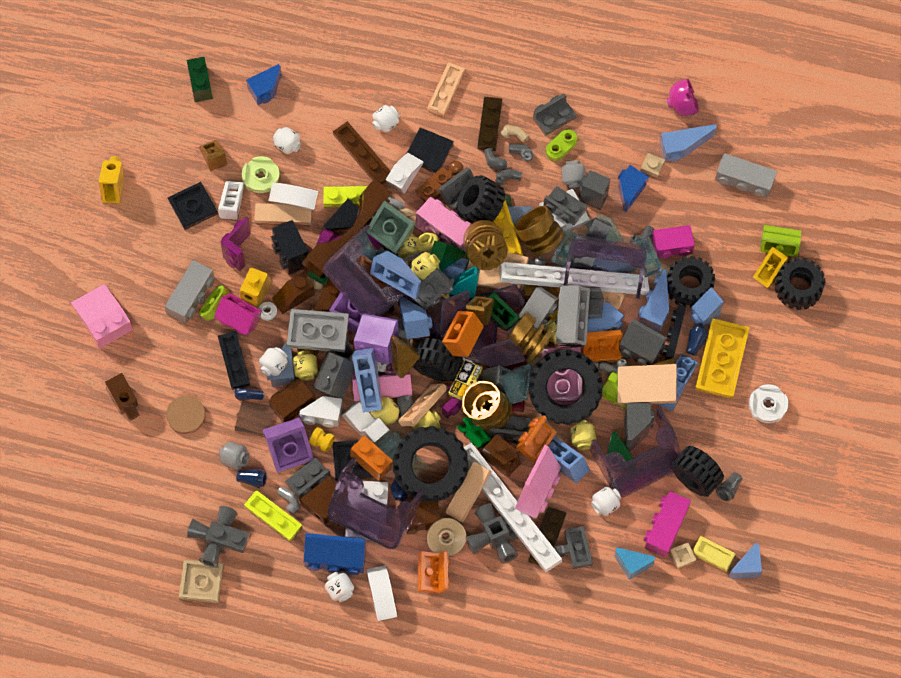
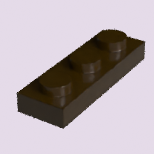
(489, 123)
(551, 527)

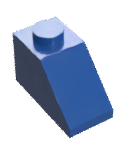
(264, 85)
(631, 185)

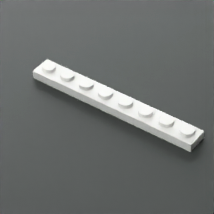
(555, 277)
(517, 520)

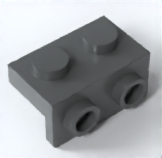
(451, 190)

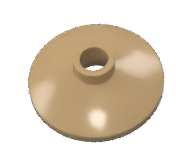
(452, 543)

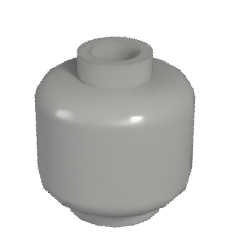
(573, 173)
(234, 455)

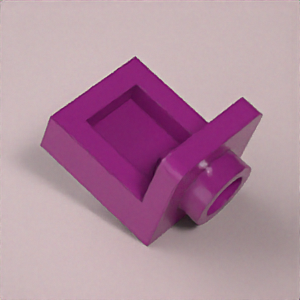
(452, 407)

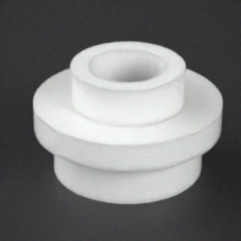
(270, 315)

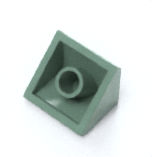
(391, 227)

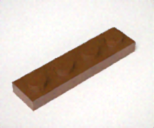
(361, 152)

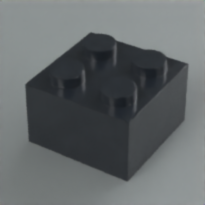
(289, 247)

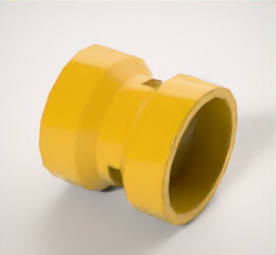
(321, 439)

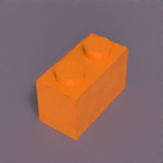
(462, 333)
(371, 458)

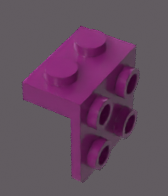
(231, 242)

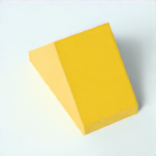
(770, 267)

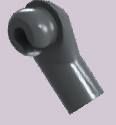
(523, 150)
(494, 162)
(507, 174)
(648, 231)

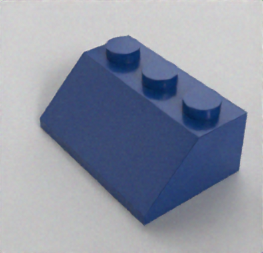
(334, 553)

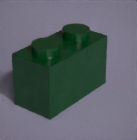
(199, 79)

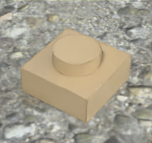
(652, 165)
(682, 555)

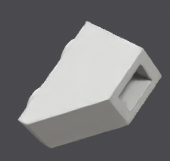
(323, 411)

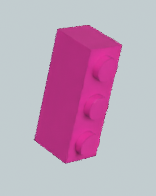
(666, 523)

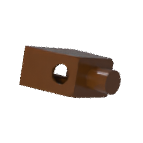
(118, 390)
(500, 454)
(319, 499)

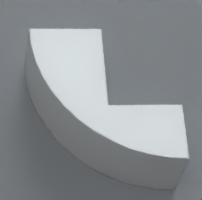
(293, 195)
(364, 422)
(381, 593)

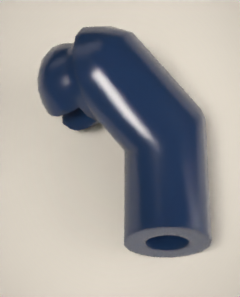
(247, 394)
(397, 492)

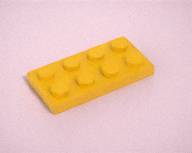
(722, 358)

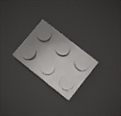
(317, 330)

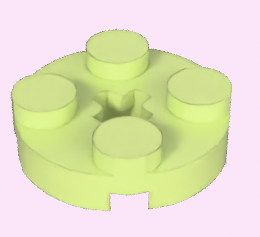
(256, 184)

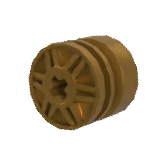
(539, 230)
(483, 236)
(528, 337)
(487, 405)

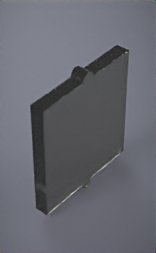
(254, 418)

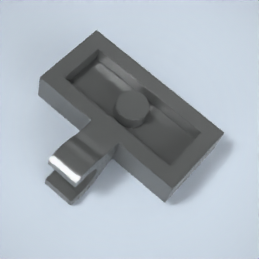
(576, 547)

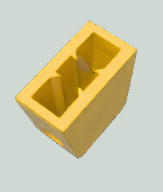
(112, 174)
(255, 285)

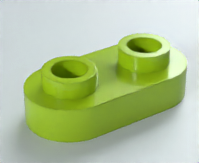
(562, 144)
(211, 305)

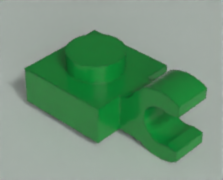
(477, 435)

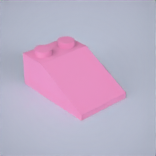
(102, 316)
(565, 384)

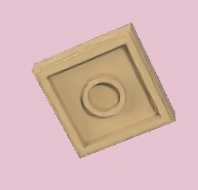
(200, 582)

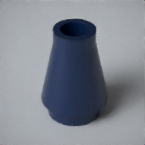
(696, 339)
(252, 477)

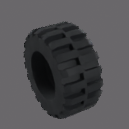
(565, 360)
(430, 437)

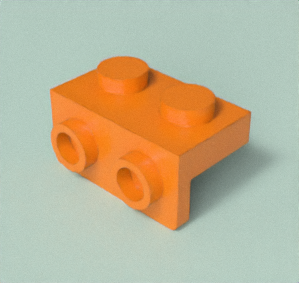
(603, 345)
(536, 438)
(433, 572)

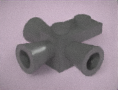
(495, 533)
(219, 536)

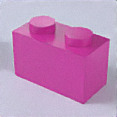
(673, 241)
(238, 314)

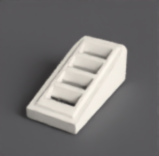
(230, 211)

